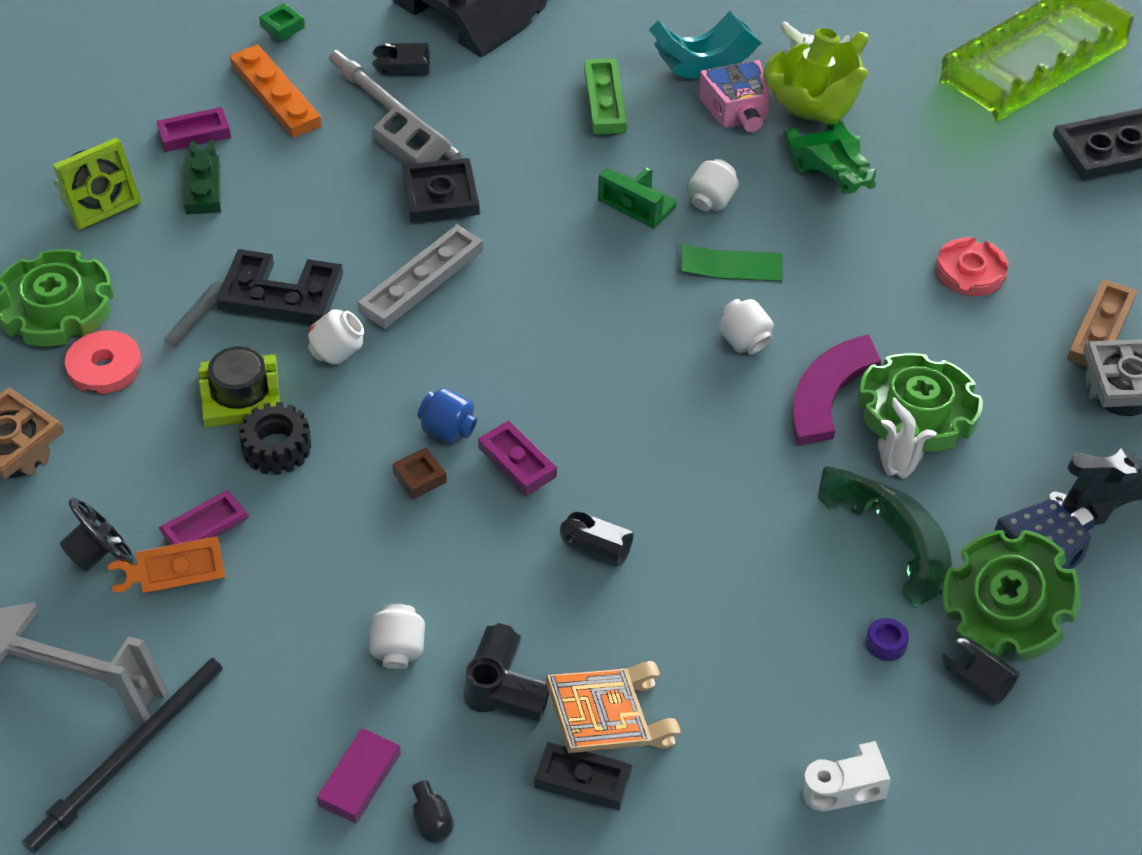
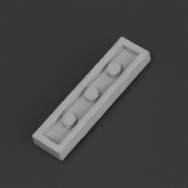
(420, 276)

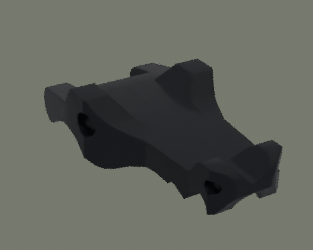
(1102, 484)

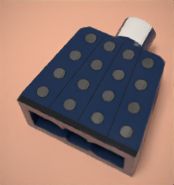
(1054, 523)

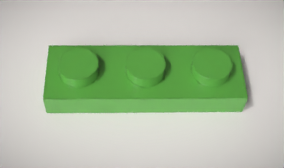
(605, 96)

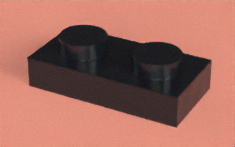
(583, 776)

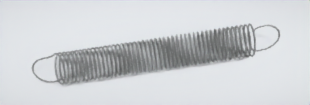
(189, 317)

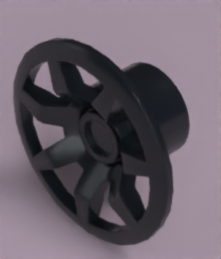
(90, 542)

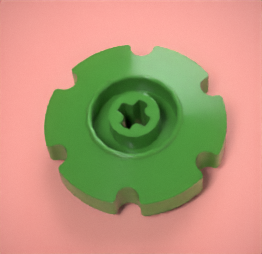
(54, 297)
(933, 392)
(1029, 569)

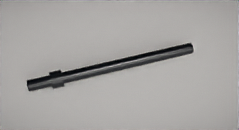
(65, 811)

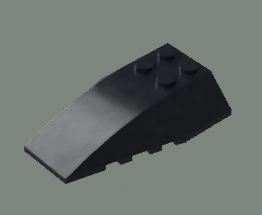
(482, 23)

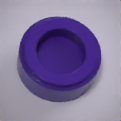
(887, 639)

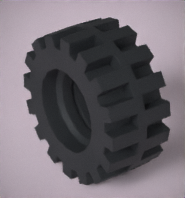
(275, 455)

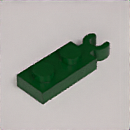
(202, 180)

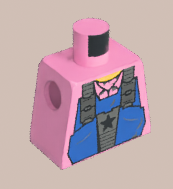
(736, 95)

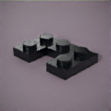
(251, 293)

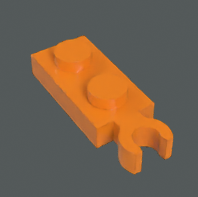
(172, 565)

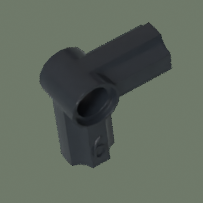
(504, 688)

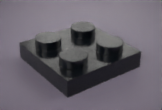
(440, 190)

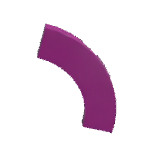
(822, 381)

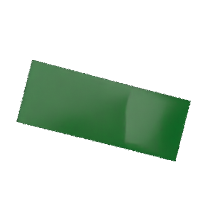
(732, 263)

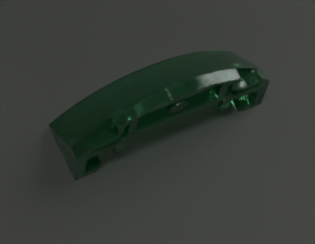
(905, 518)

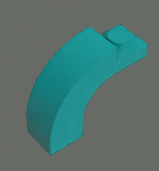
(722, 46)

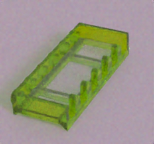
(1035, 52)

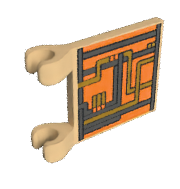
(603, 711)

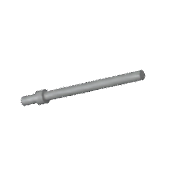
(356, 75)

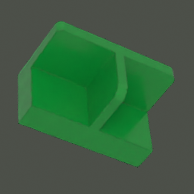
(635, 196)

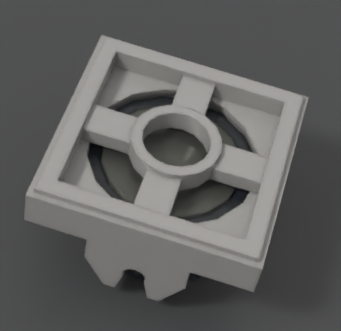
(1118, 380)

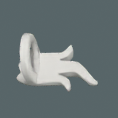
(902, 450)

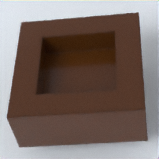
(419, 473)

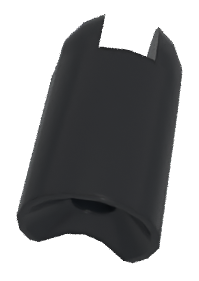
(402, 58)
(597, 537)
(984, 672)

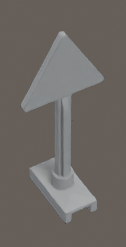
(130, 671)

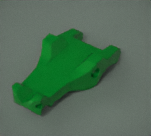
(833, 153)

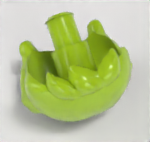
(818, 79)

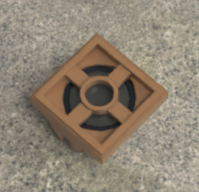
(21, 439)

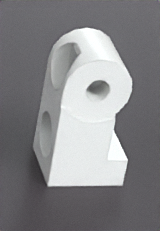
(847, 781)

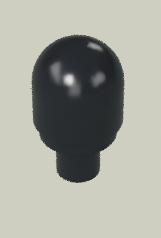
(431, 813)

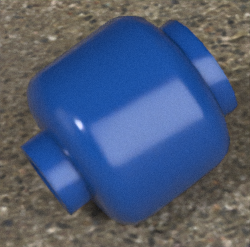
(447, 416)

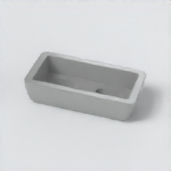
(397, 143)

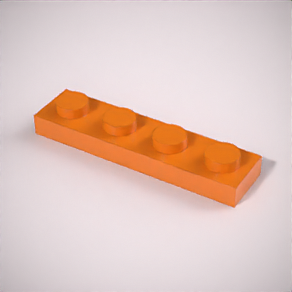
(275, 91)

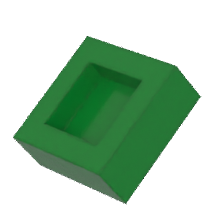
(282, 22)

